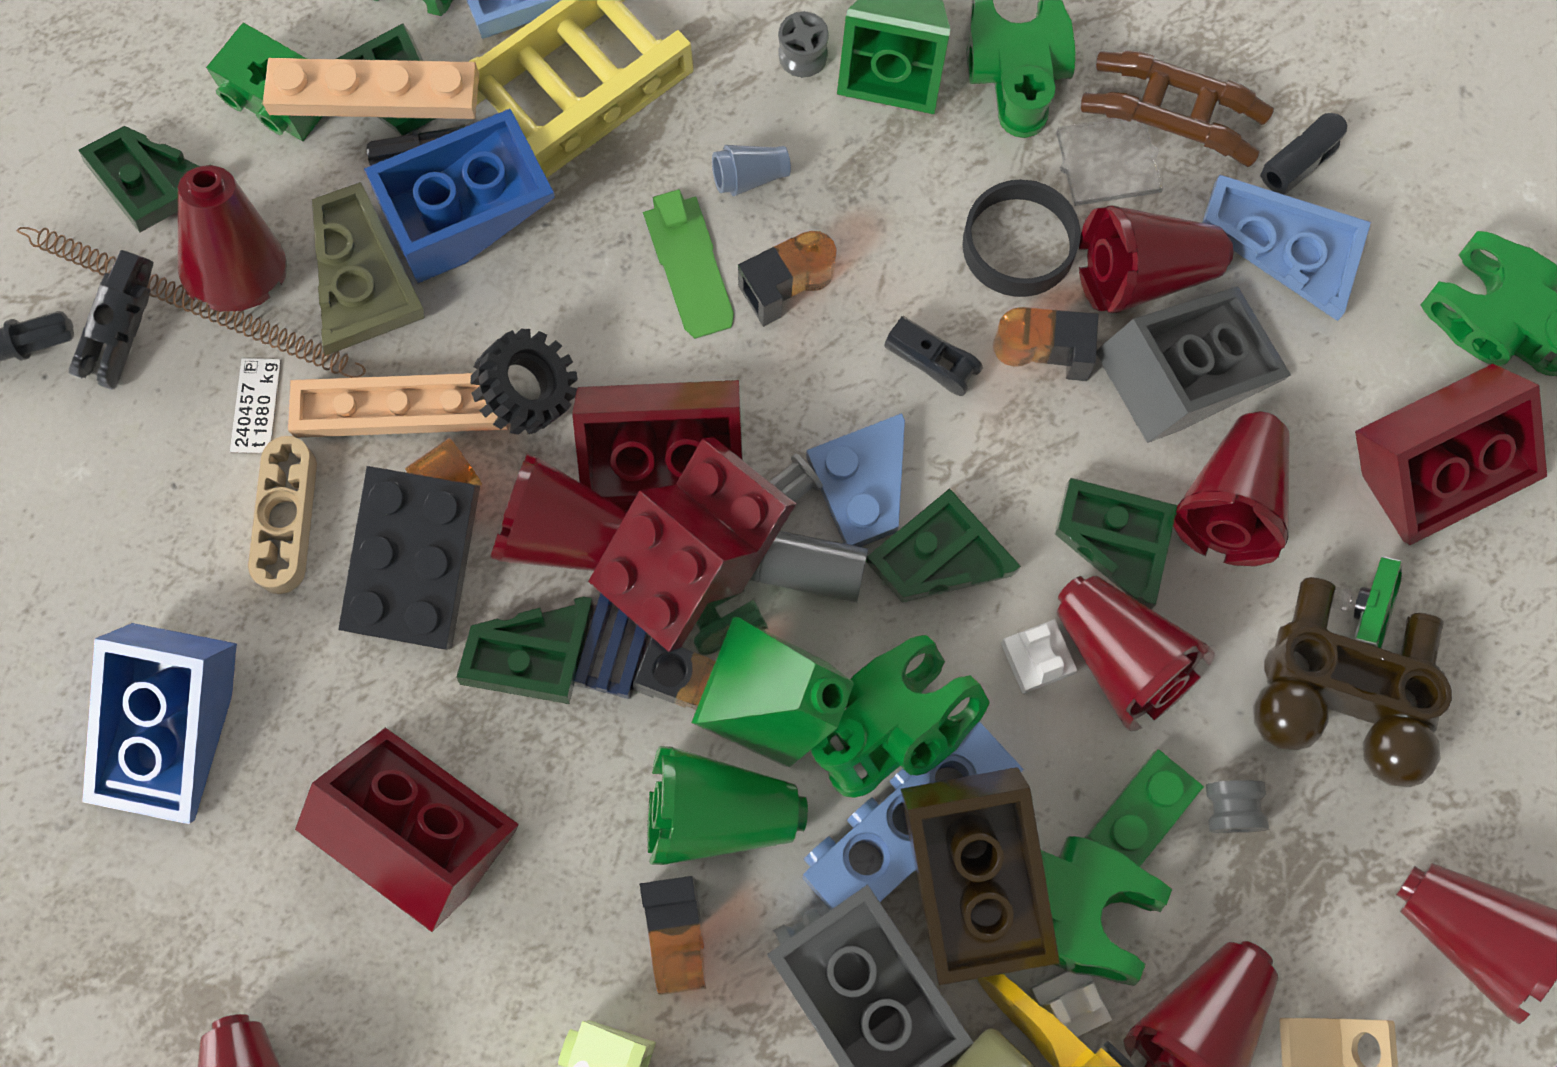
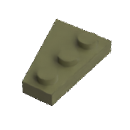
(358, 272)

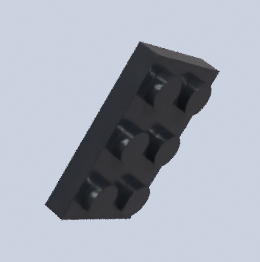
(409, 557)

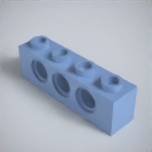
(872, 824)

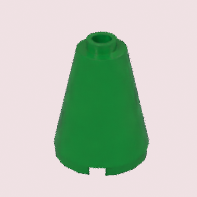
(717, 809)

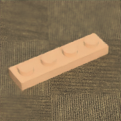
(371, 88)
(386, 406)

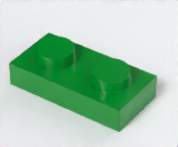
(1146, 808)

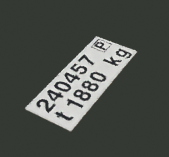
(255, 405)

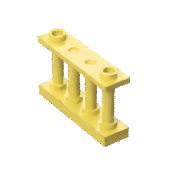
(603, 109)

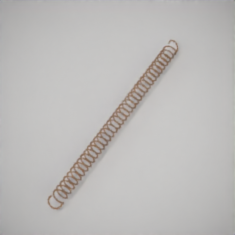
(191, 305)

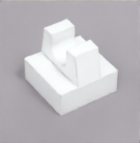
(1038, 656)
(1072, 1001)

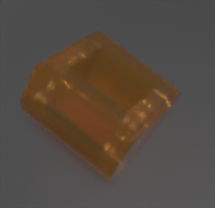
(445, 463)

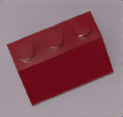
(648, 432)
(1454, 451)
(405, 827)

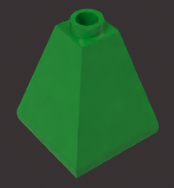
(894, 52)
(771, 695)

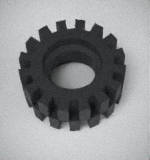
(542, 363)

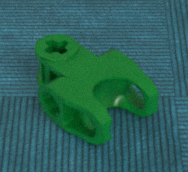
(1021, 61)
(1515, 313)
(896, 724)
(1079, 888)

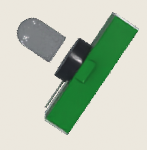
(1373, 604)

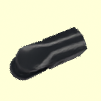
(1304, 153)
(926, 350)

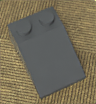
(1190, 362)
(868, 990)

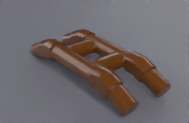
(1195, 127)

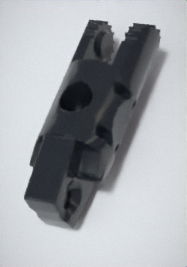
(114, 319)

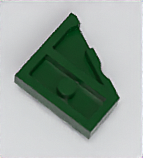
(1118, 535)
(941, 552)

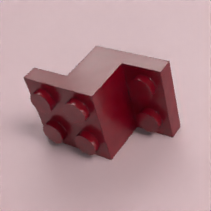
(691, 543)

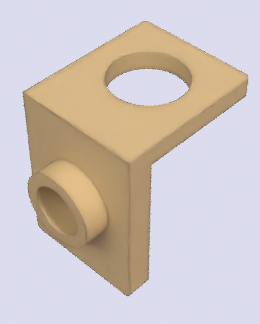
(1334, 1041)

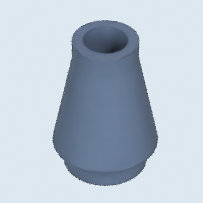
(747, 167)

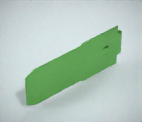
(689, 263)

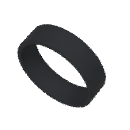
(1037, 193)

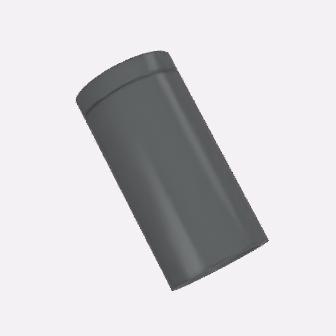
(813, 566)

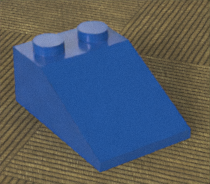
(459, 193)
(155, 719)

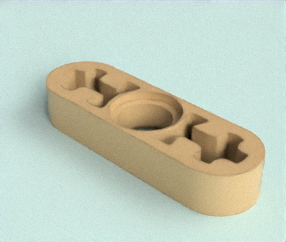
(264, 552)

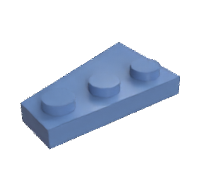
(1291, 240)

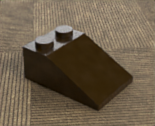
(980, 875)

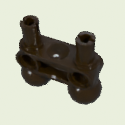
(1357, 683)

